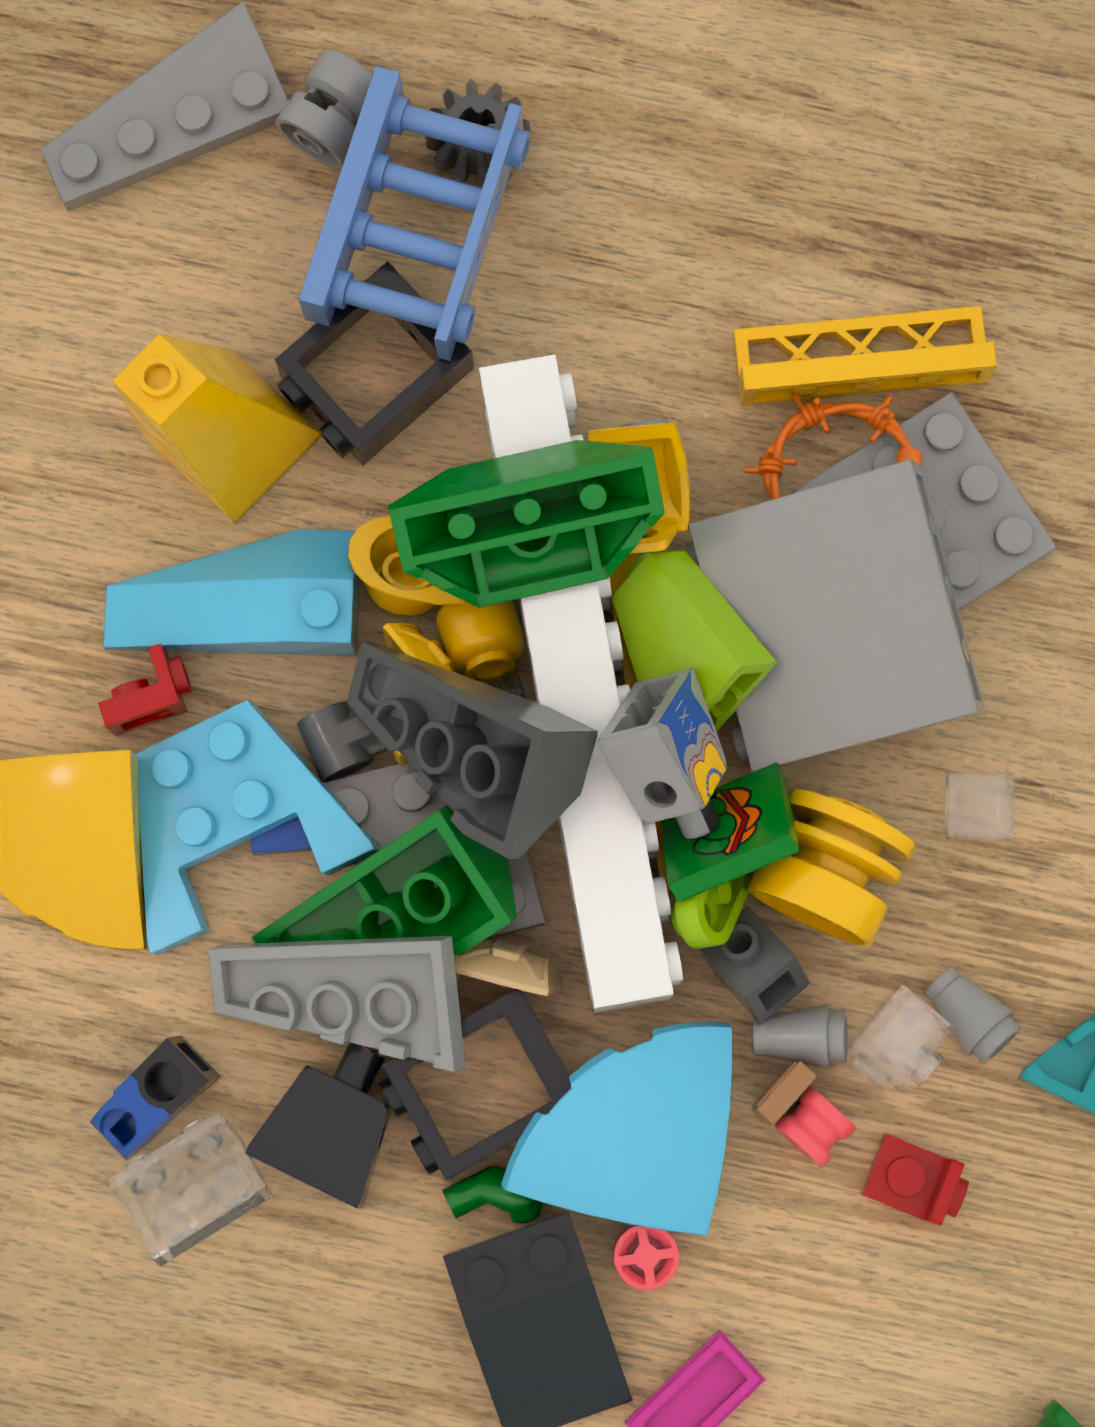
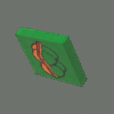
(751, 834)

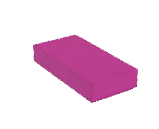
(701, 1389)

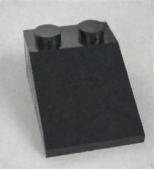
(537, 1325)

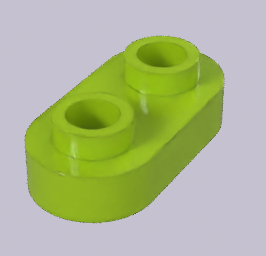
(711, 915)

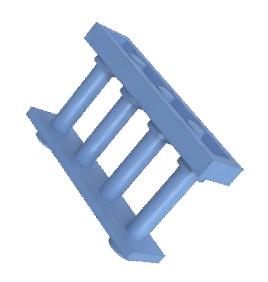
(370, 170)

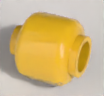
(481, 639)

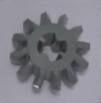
(478, 109)

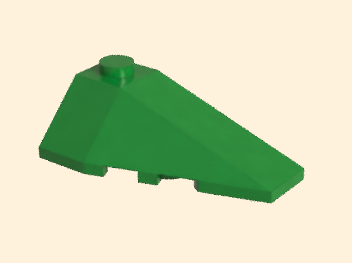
(413, 887)

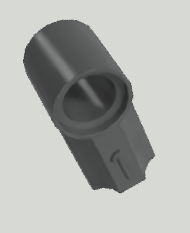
(338, 741)

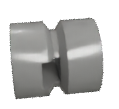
(327, 113)

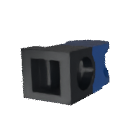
(153, 1096)

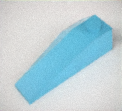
(257, 598)

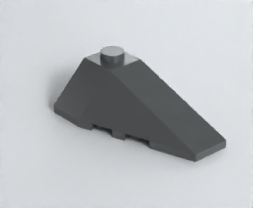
(484, 751)

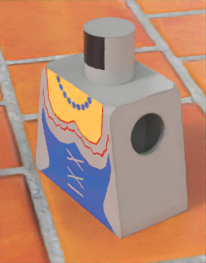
(667, 752)

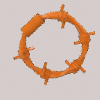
(814, 413)

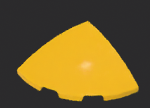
(75, 845)

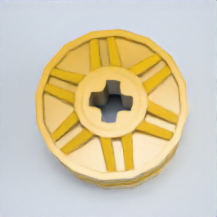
(835, 861)

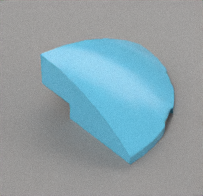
(636, 1133)

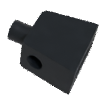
(328, 1128)

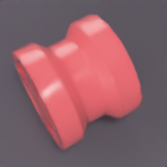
(815, 1127)
(657, 1263)

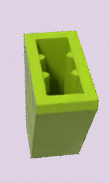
(682, 622)

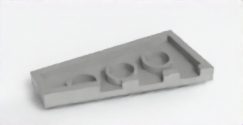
(180, 109)
(357, 991)

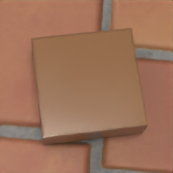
(783, 1092)

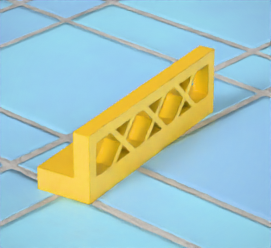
(863, 370)

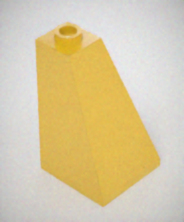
(214, 420)

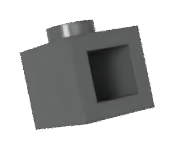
(756, 967)

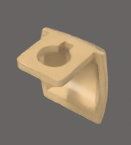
(510, 967)

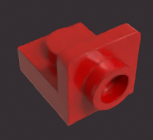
(141, 704)
(915, 1181)

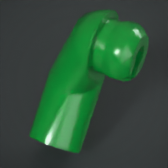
(486, 1188)

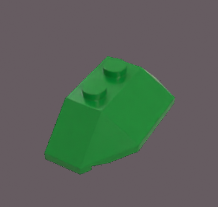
(528, 520)

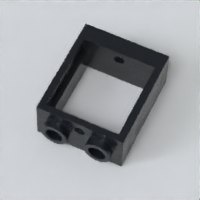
(338, 428)
(404, 1098)

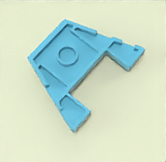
(217, 791)

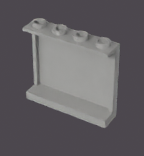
(850, 606)

